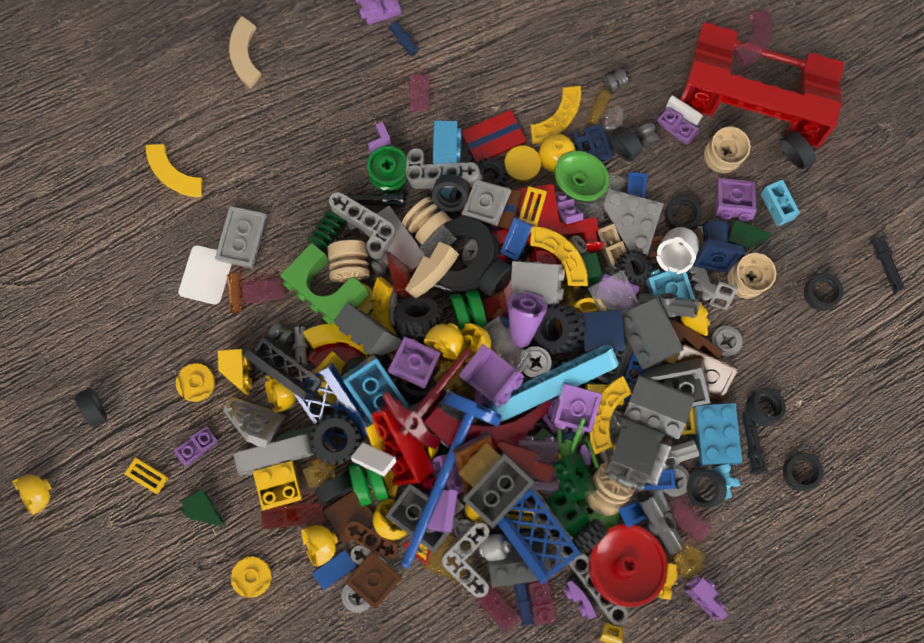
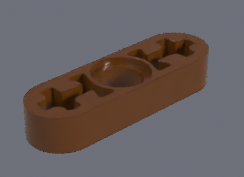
(381, 552)

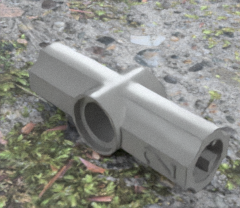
(681, 453)

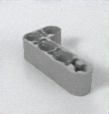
(427, 171)
(360, 222)
(273, 454)

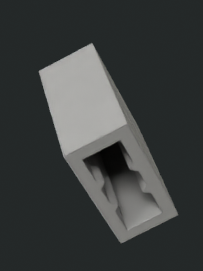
(538, 278)

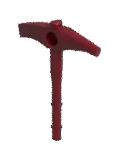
(411, 420)

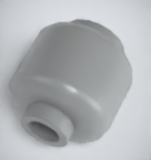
(495, 547)

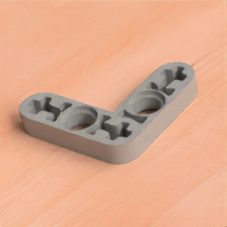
(461, 556)

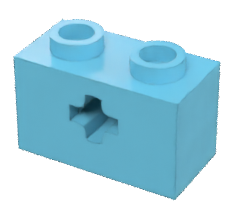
(780, 203)

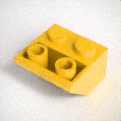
(236, 369)
(277, 485)

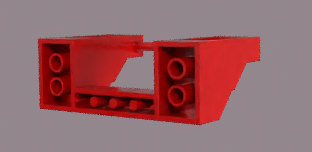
(808, 110)

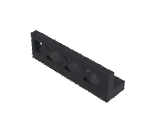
(277, 372)

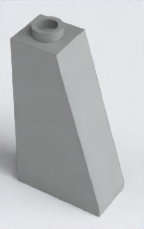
(403, 245)

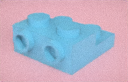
(669, 282)

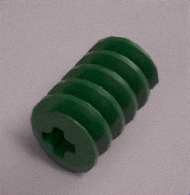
(326, 230)

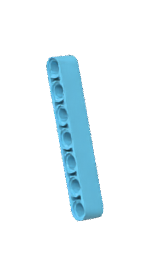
(550, 383)

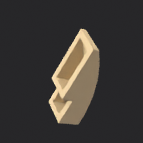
(613, 245)
(431, 269)

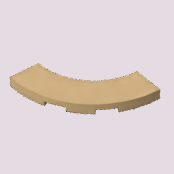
(239, 52)

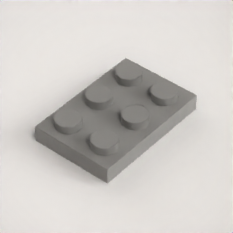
(241, 237)

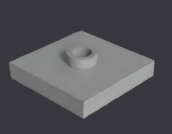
(486, 202)

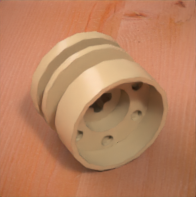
(734, 143)
(425, 219)
(348, 260)
(758, 268)
(609, 494)

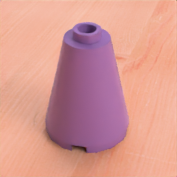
(525, 317)

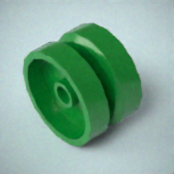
(387, 169)
(471, 311)
(366, 482)

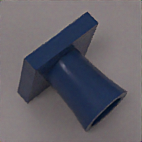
(717, 252)

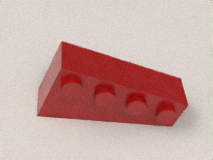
(411, 459)

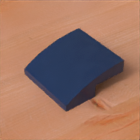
(603, 329)

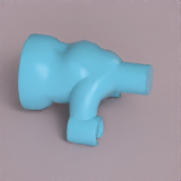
(724, 471)

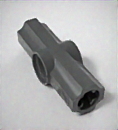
(672, 304)
(662, 524)

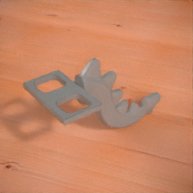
(711, 291)

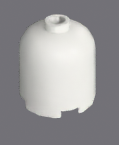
(678, 250)

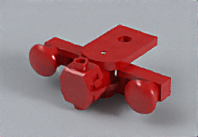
(549, 219)

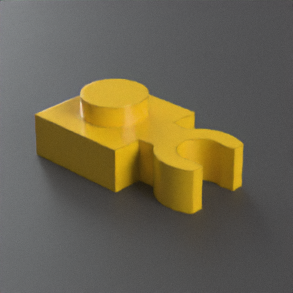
(671, 577)

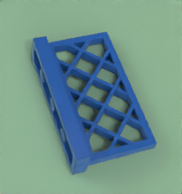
(344, 397)
(525, 550)

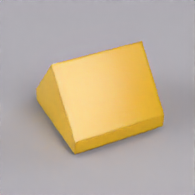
(611, 633)

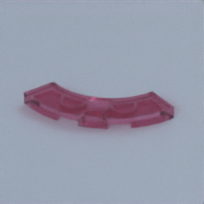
(760, 39)

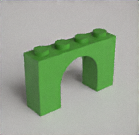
(300, 277)

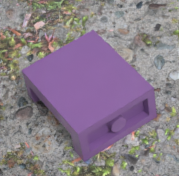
(492, 376)

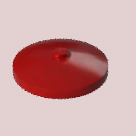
(628, 566)

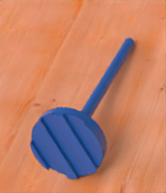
(471, 410)

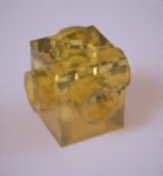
(456, 382)
(319, 472)
(695, 558)

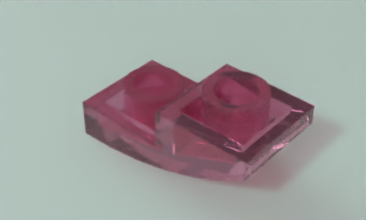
(419, 93)
(262, 290)
(690, 521)
(541, 603)
(499, 610)

